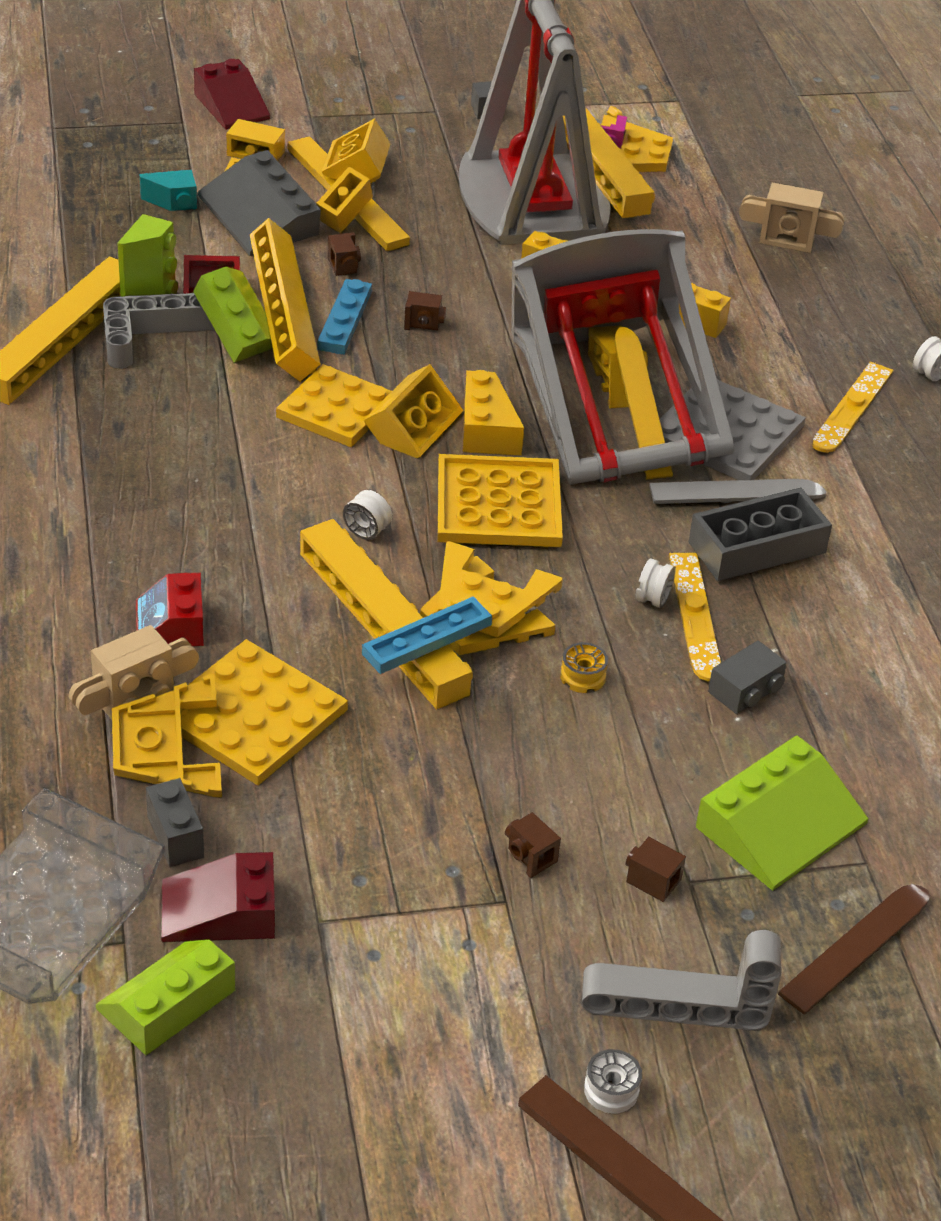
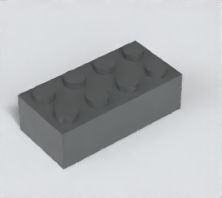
(759, 533)

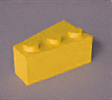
(605, 363)
(489, 417)

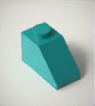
(169, 189)

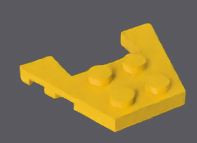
(643, 147)
(500, 599)
(532, 624)
(150, 738)

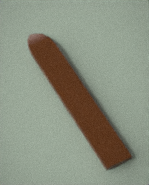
(854, 947)

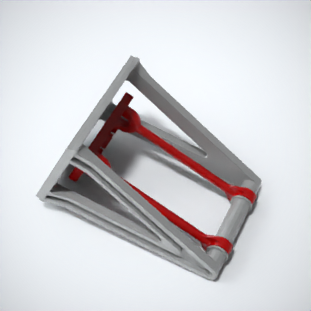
(543, 182)
(626, 282)

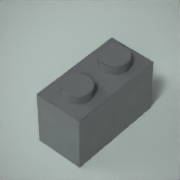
(747, 677)
(175, 822)

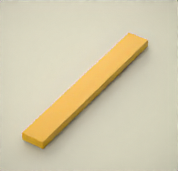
(371, 217)

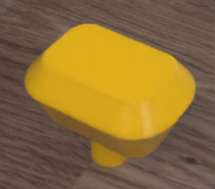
(613, 112)

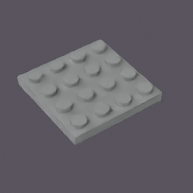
(756, 428)

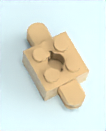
(790, 228)
(131, 670)

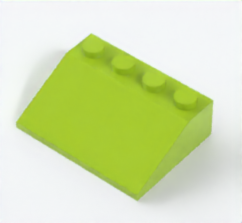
(781, 813)

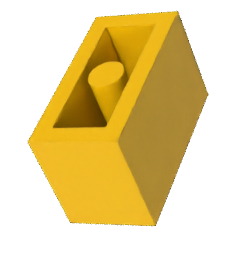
(250, 138)
(345, 199)

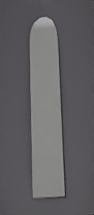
(729, 490)

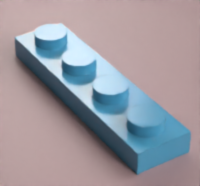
(344, 316)
(426, 635)

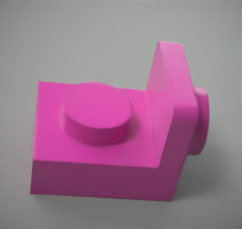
(617, 131)

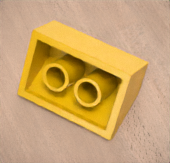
(360, 149)
(414, 413)

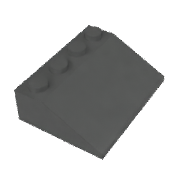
(257, 191)

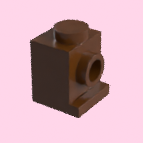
(343, 253)
(424, 311)
(533, 843)

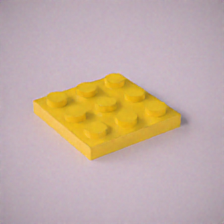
(332, 405)

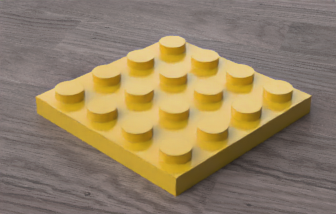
(499, 500)
(261, 712)

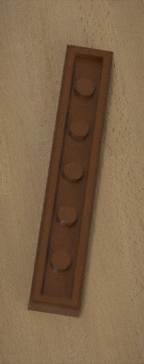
(611, 1155)

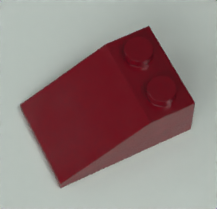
(229, 93)
(221, 900)

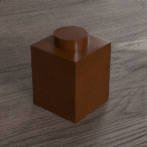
(655, 868)

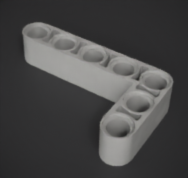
(148, 315)
(691, 996)

